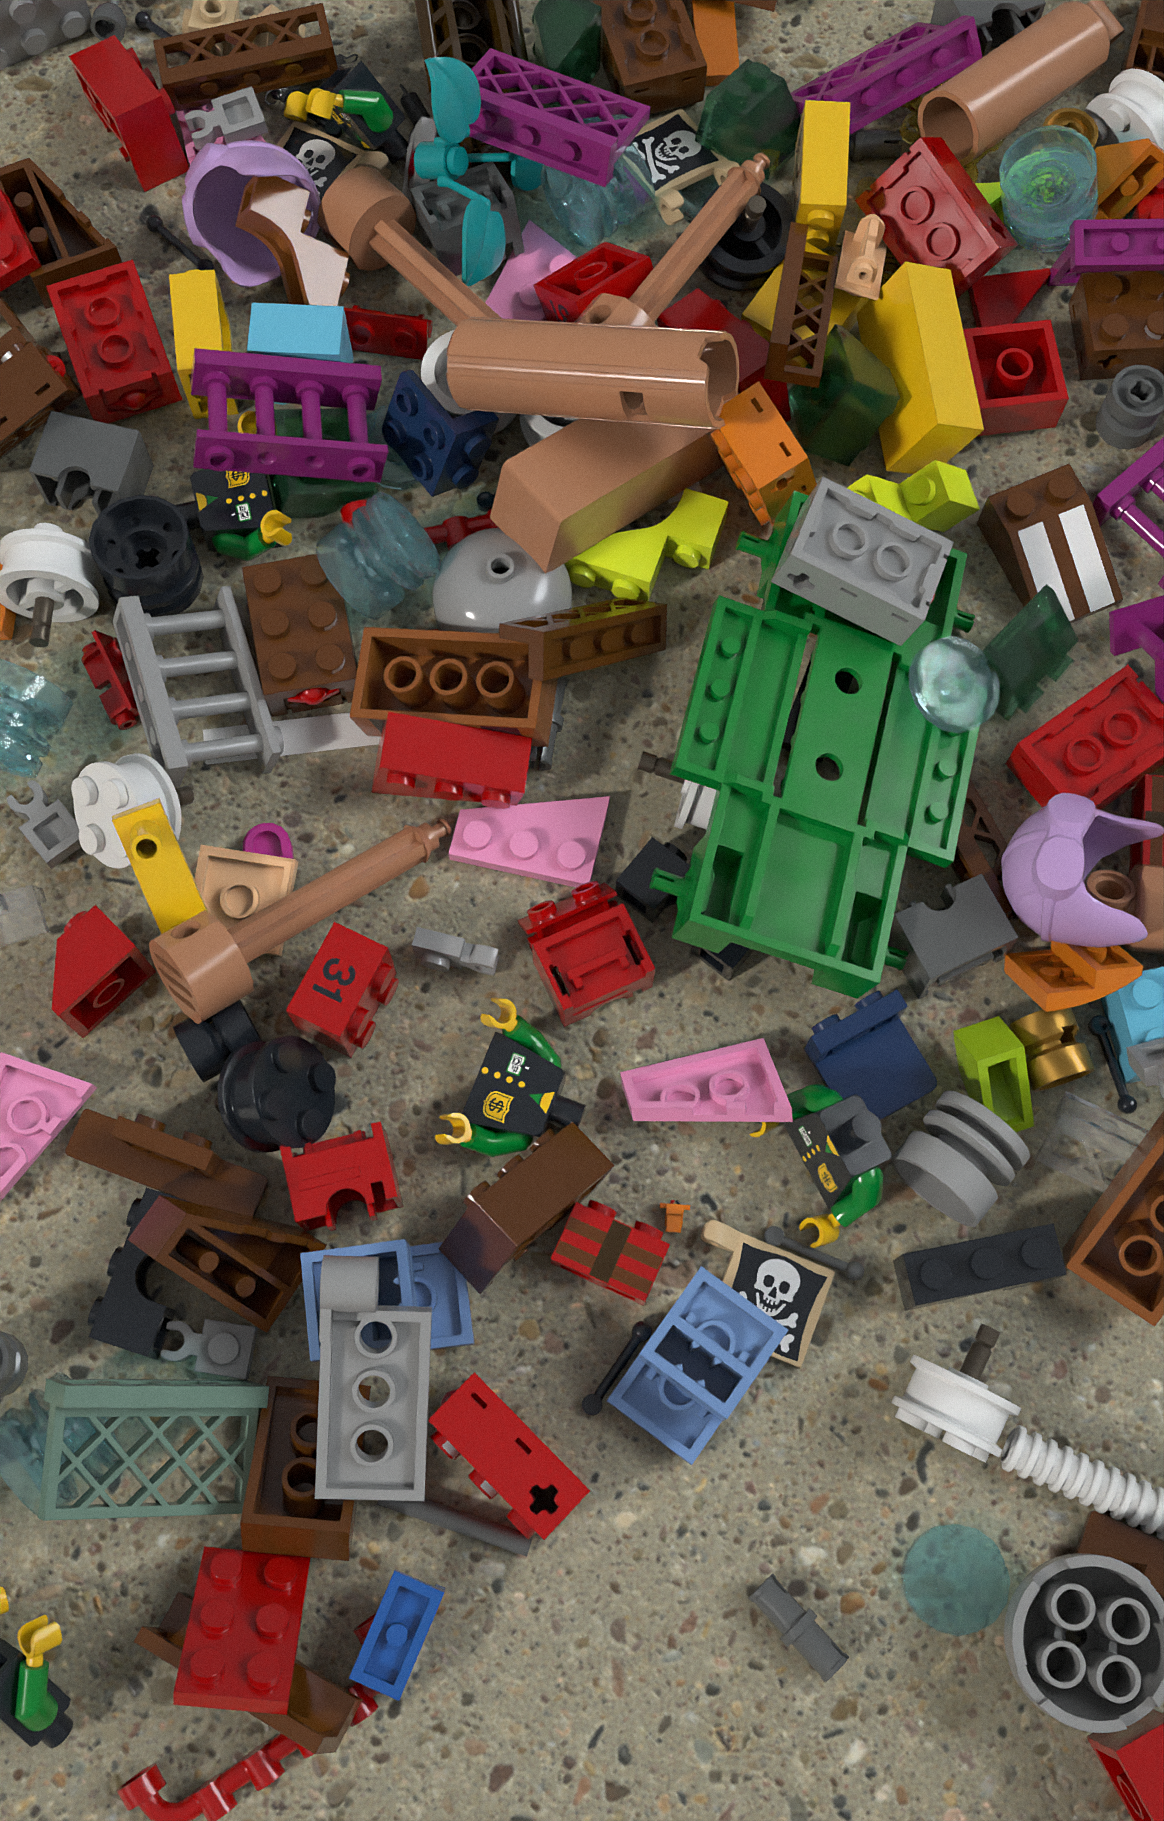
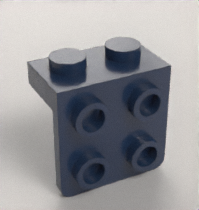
(434, 446)
(871, 1055)

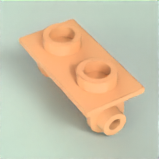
(862, 259)

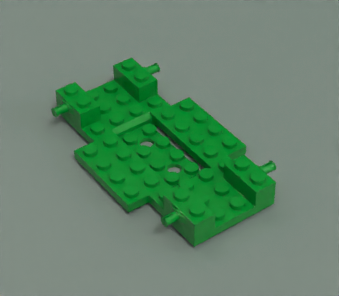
(798, 868)

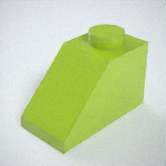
(995, 1071)

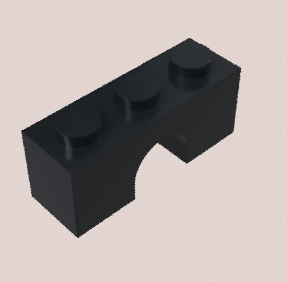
(634, 890)
(979, 1266)
(127, 1312)

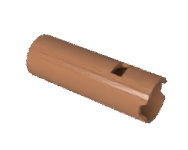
(593, 371)

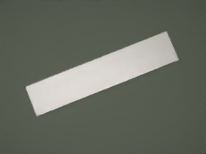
(302, 735)

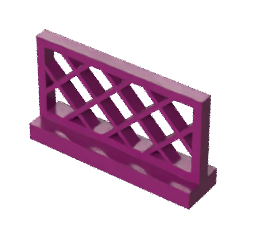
(896, 70)
(557, 133)
(1109, 247)

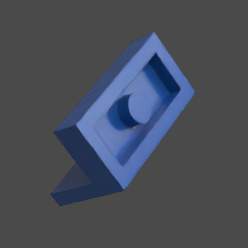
(397, 1634)

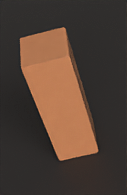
(595, 482)

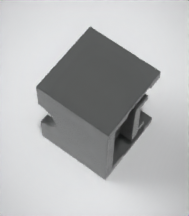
(994, 19)
(442, 213)
(89, 461)
(952, 940)

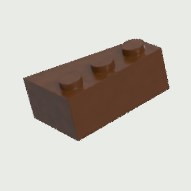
(56, 229)
(523, 1203)
(228, 1255)

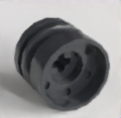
(147, 553)

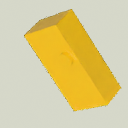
(923, 343)

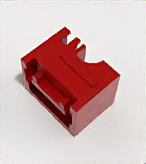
(597, 962)
(340, 1173)

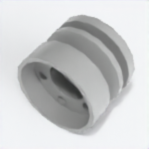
(960, 1158)

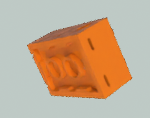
(762, 453)

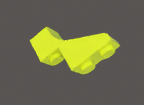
(931, 497)
(632, 559)

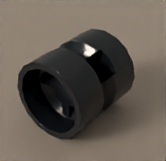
(215, 1038)

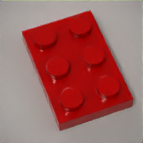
(243, 1631)

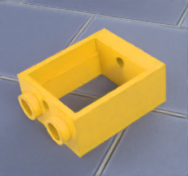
(198, 323)

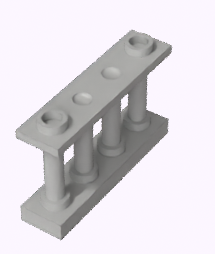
(162, 713)

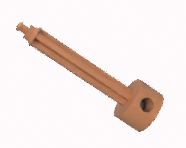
(376, 226)
(684, 254)
(208, 964)

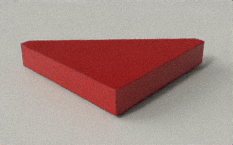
(1005, 296)

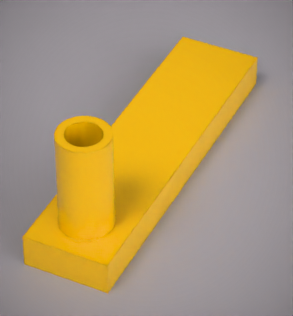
(159, 864)

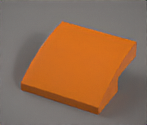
(1071, 973)

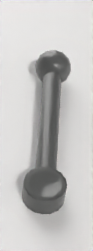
(775, 1236)

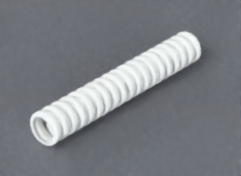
(1085, 1479)

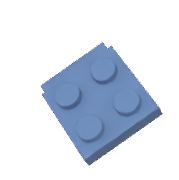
(406, 1278)
(697, 1365)

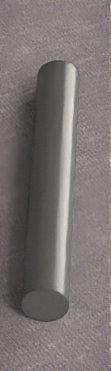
(462, 1523)

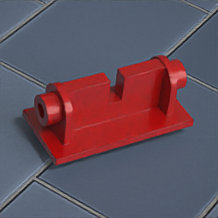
(388, 333)
(106, 666)
(551, 918)

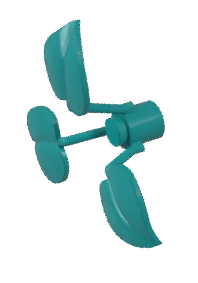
(455, 107)

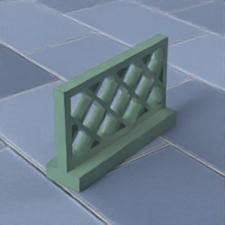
(143, 1400)

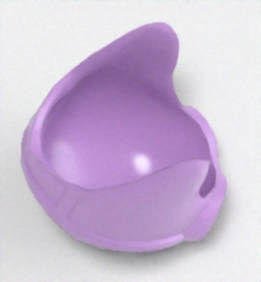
(214, 199)
(1048, 869)

